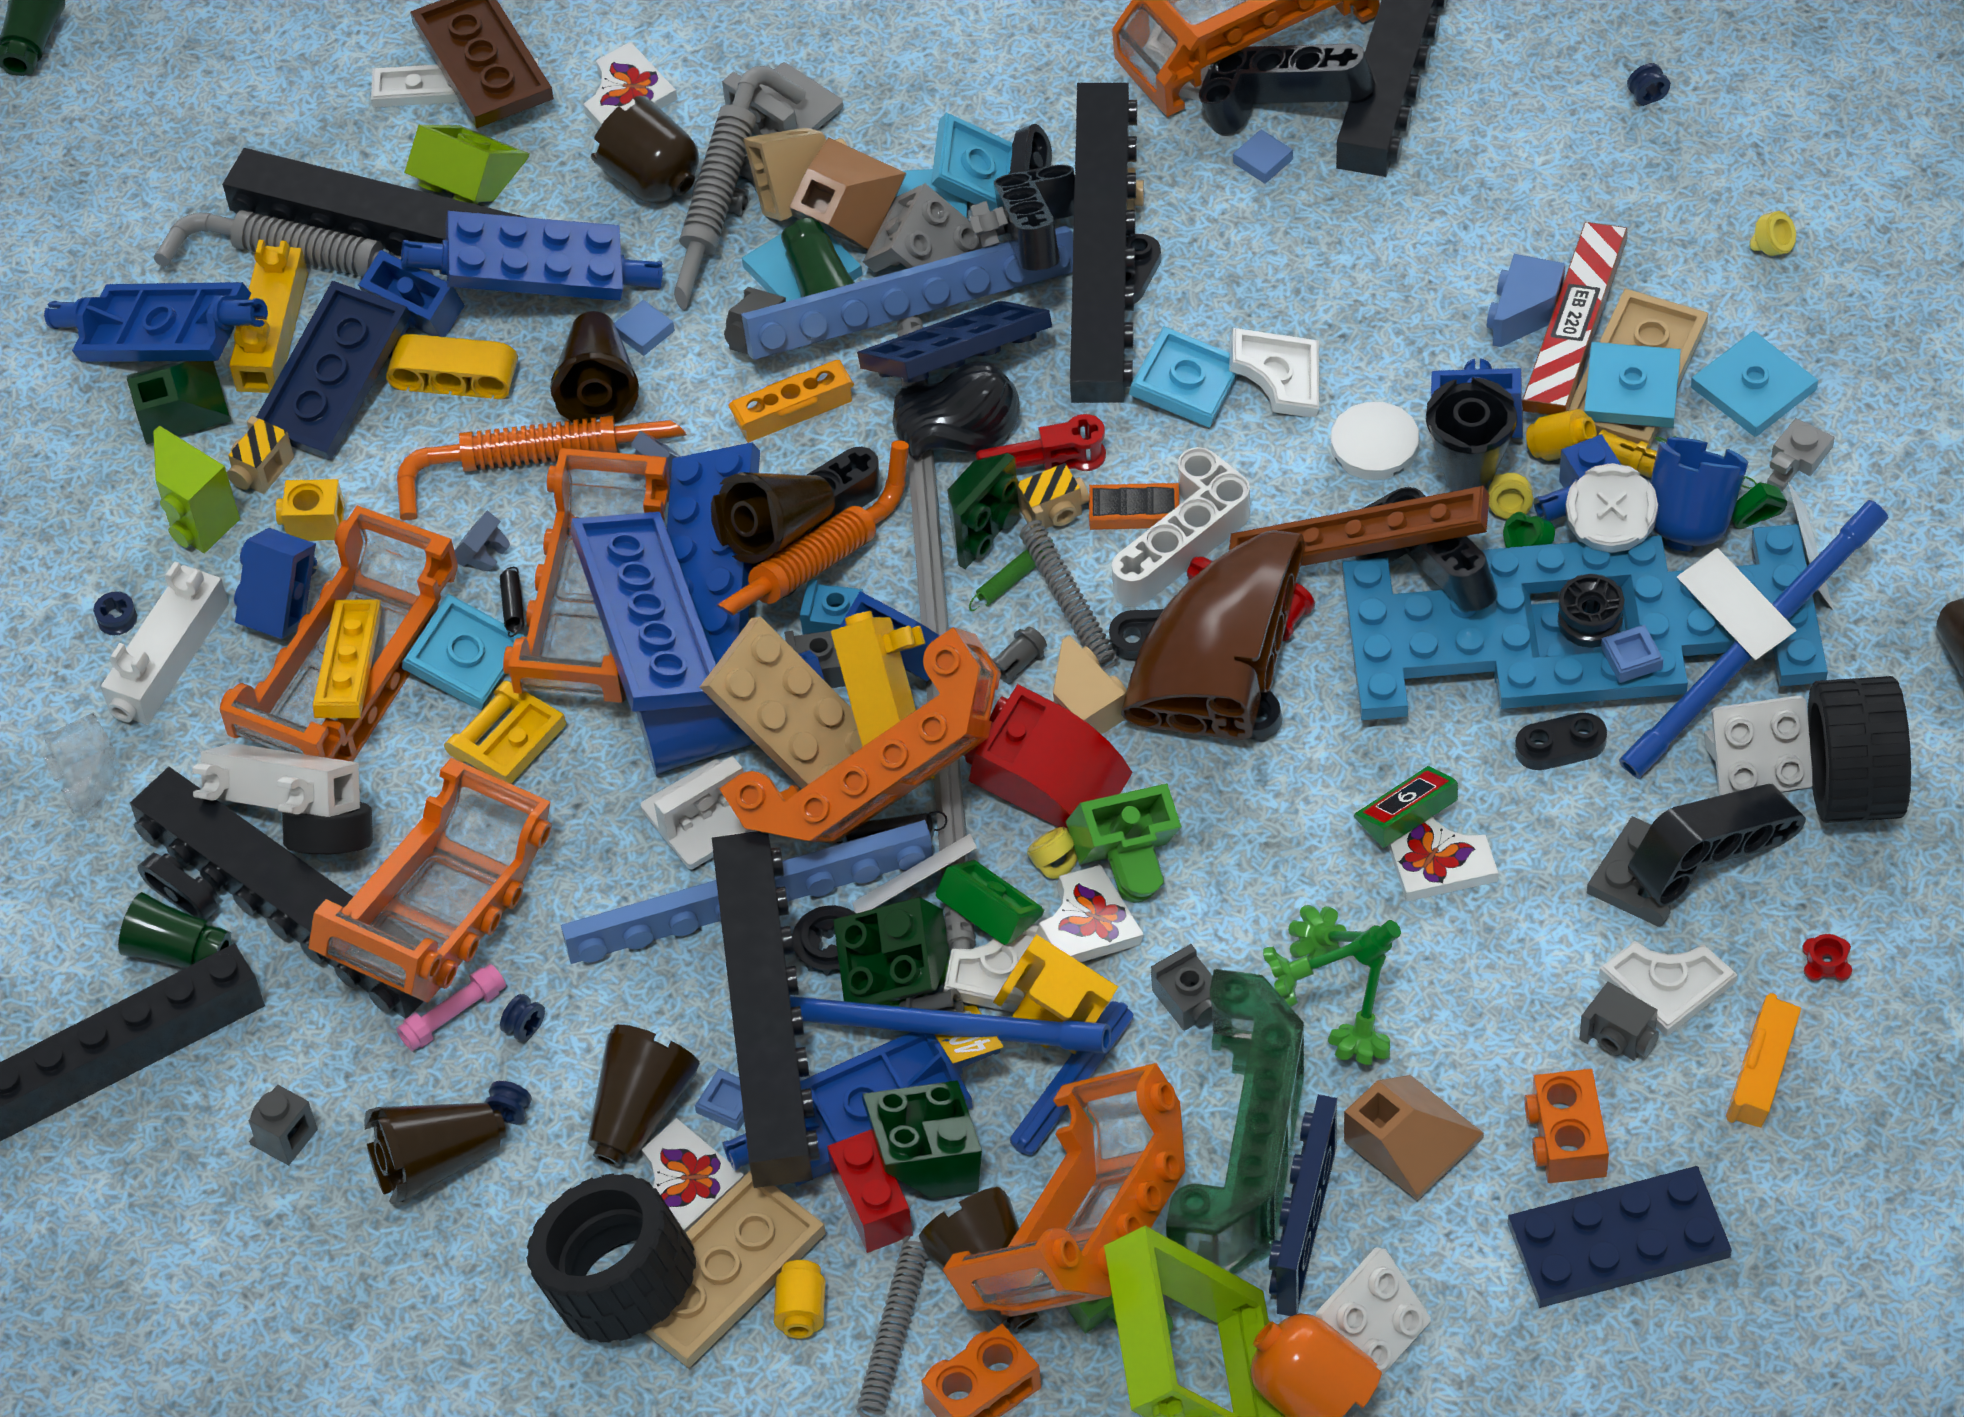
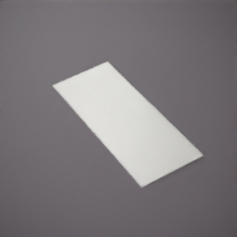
(1808, 537)
(1736, 603)
(915, 874)

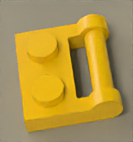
(514, 740)

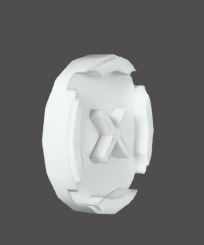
(1374, 440)
(1611, 508)

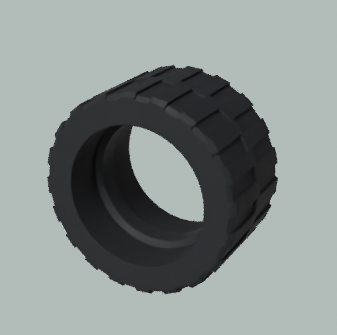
(1859, 749)
(634, 1290)

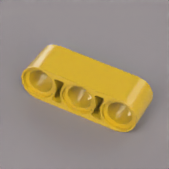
(452, 365)

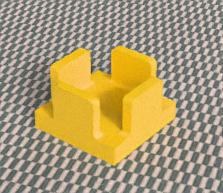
(1056, 986)

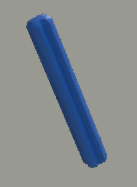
(1078, 1067)

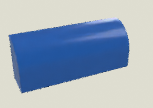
(695, 733)

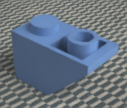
(1526, 298)

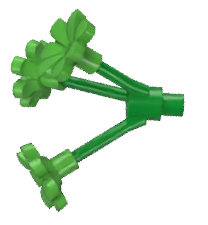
(1320, 940)

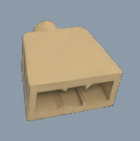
(780, 164)

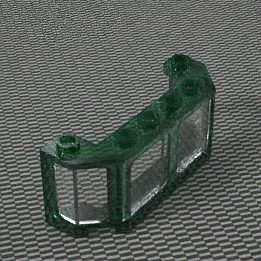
(1267, 1045)

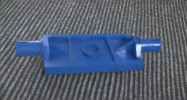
(532, 257)
(157, 321)
(838, 1091)

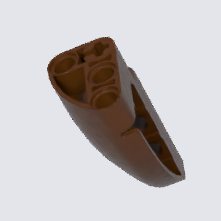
(1218, 642)

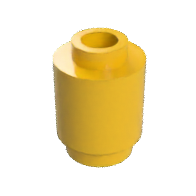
(1558, 431)
(799, 1299)

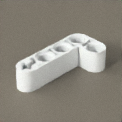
(1212, 510)

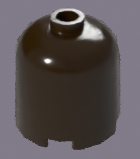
(646, 152)

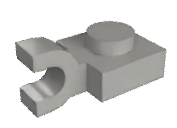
(988, 223)
(1798, 449)

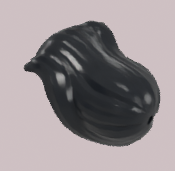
(961, 413)

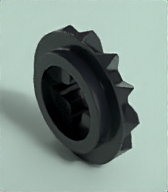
(807, 938)

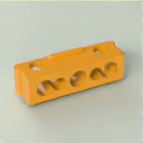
(792, 400)
(1763, 1061)

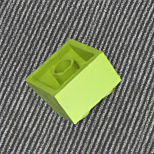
(462, 162)
(192, 492)

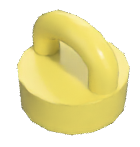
(1774, 234)
(1510, 494)
(1049, 849)

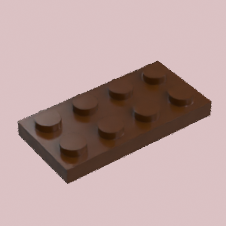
(482, 58)

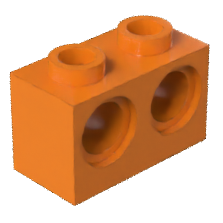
(1573, 1126)
(989, 1391)

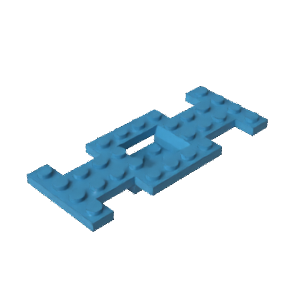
(1522, 643)

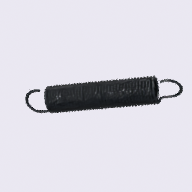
(512, 601)
(877, 826)

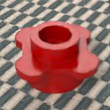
(1827, 946)

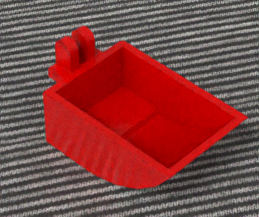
(1045, 758)

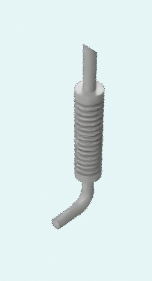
(721, 172)
(319, 246)

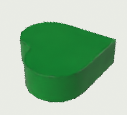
(1758, 505)
(1527, 531)

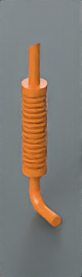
(522, 446)
(823, 545)

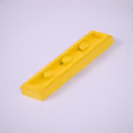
(347, 659)

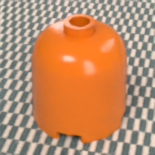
(1311, 1368)

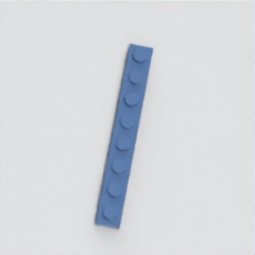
(895, 297)
(698, 906)

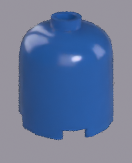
(1695, 492)

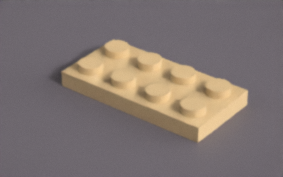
(1651, 323)
(782, 704)
(737, 1261)

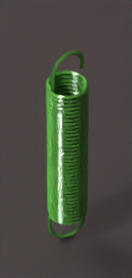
(1006, 577)

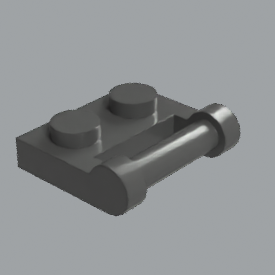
(1617, 886)

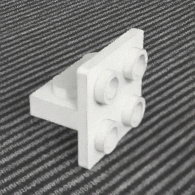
(1761, 745)
(696, 811)
(1376, 1310)

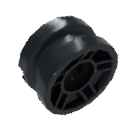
(1578, 608)

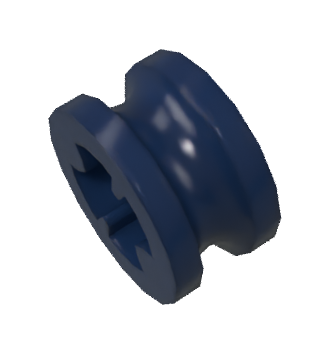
(1648, 84)
(107, 622)
(522, 1017)
(509, 1100)

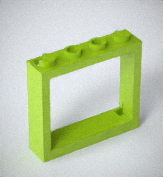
(1140, 1271)

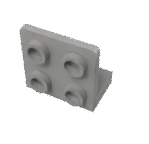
(780, 114)
(920, 231)

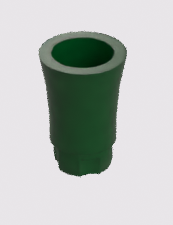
(26, 33)
(813, 258)
(167, 934)

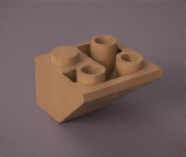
(847, 193)
(1408, 1133)

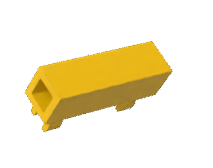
(264, 350)
(875, 671)

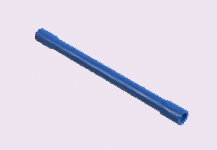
(1657, 739)
(1065, 1034)

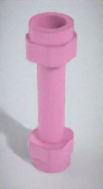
(418, 1030)

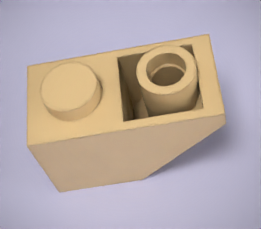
(1087, 688)

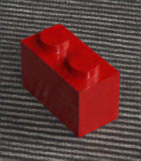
(869, 1192)

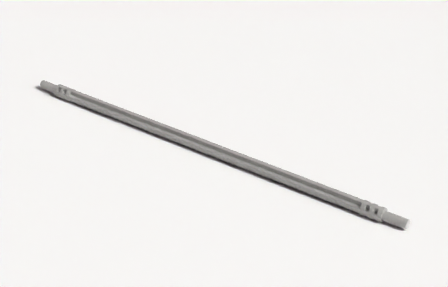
(934, 616)

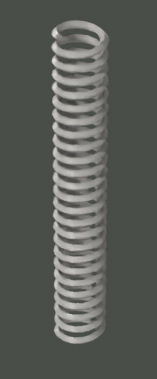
(1050, 580)
(901, 1263)

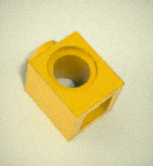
(311, 508)

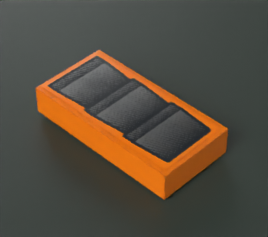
(1130, 505)

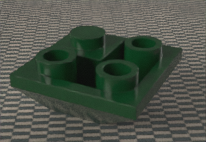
(178, 398)
(982, 505)
(891, 951)
(926, 1137)

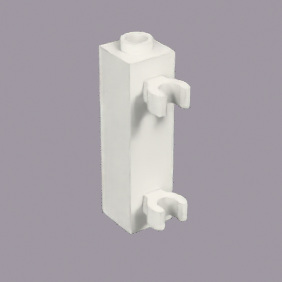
(163, 644)
(278, 780)

